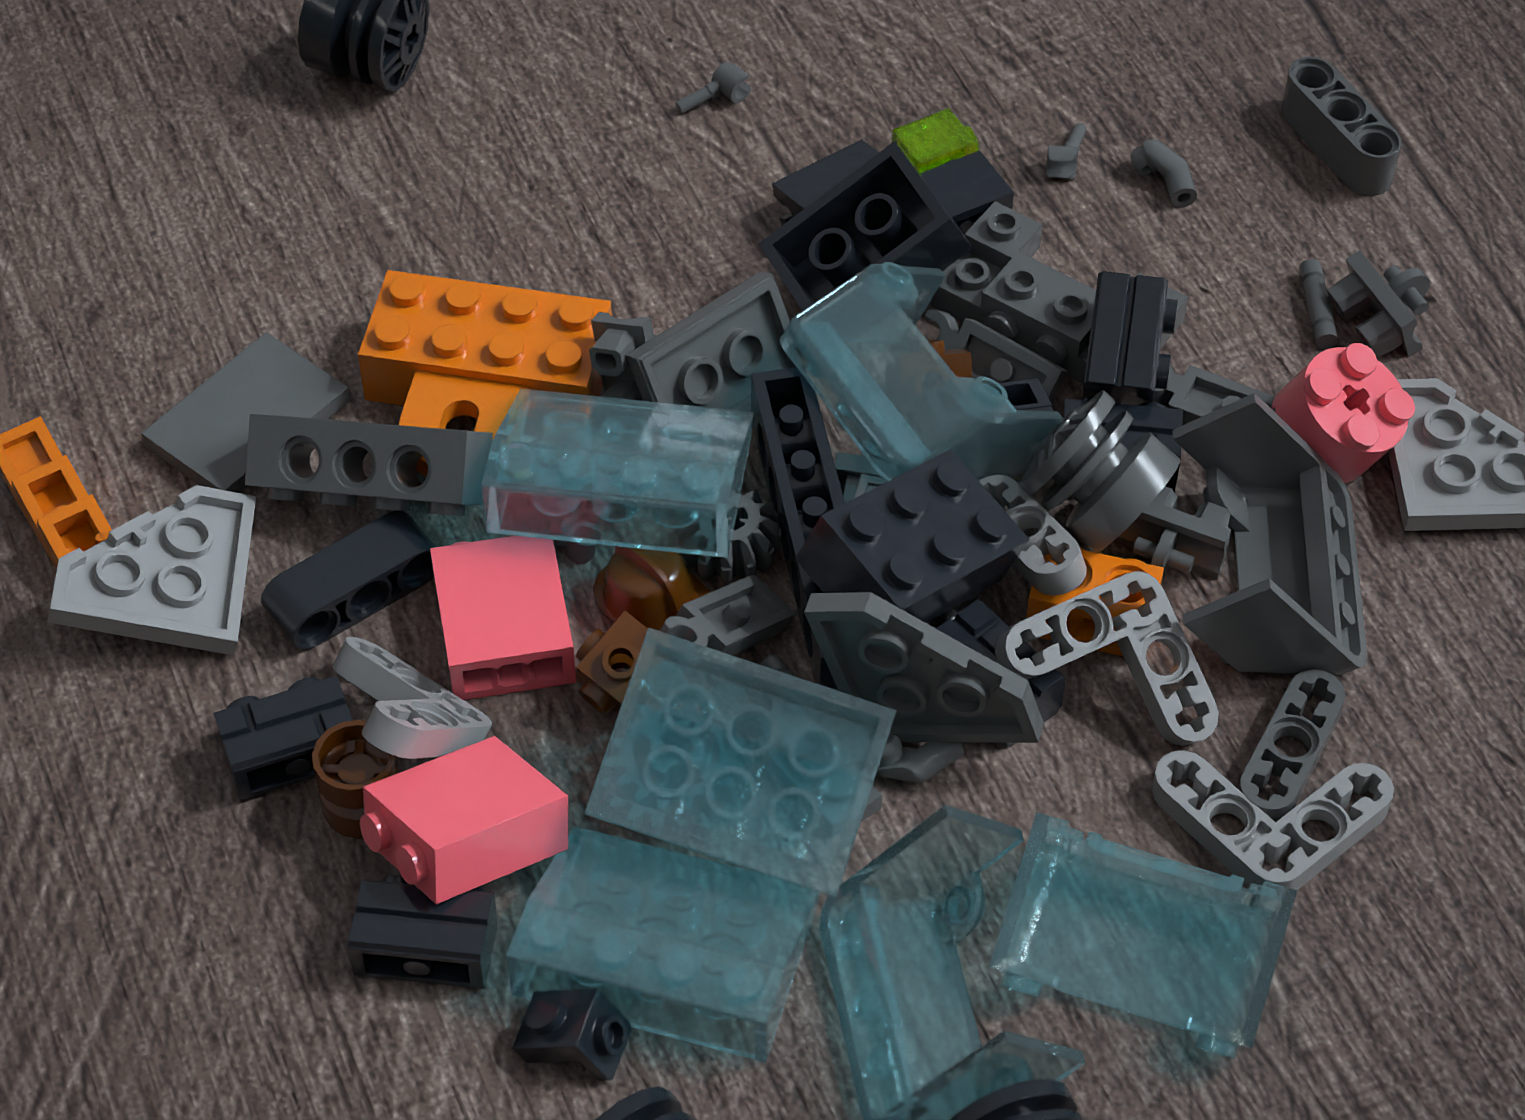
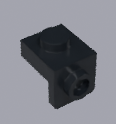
(574, 1028)

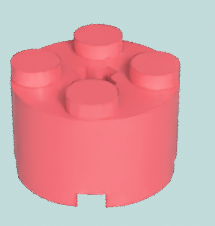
(1346, 408)

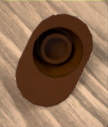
(646, 585)

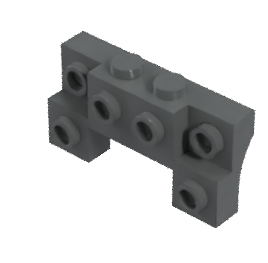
(1022, 296)

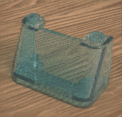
(1142, 935)

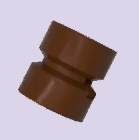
(342, 767)

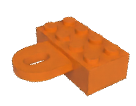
(471, 348)

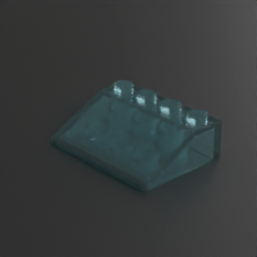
(617, 472)
(741, 762)
(666, 939)

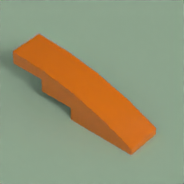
(50, 491)

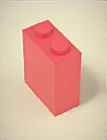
(503, 616)
(465, 819)

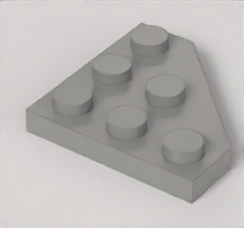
(1457, 464)
(164, 574)

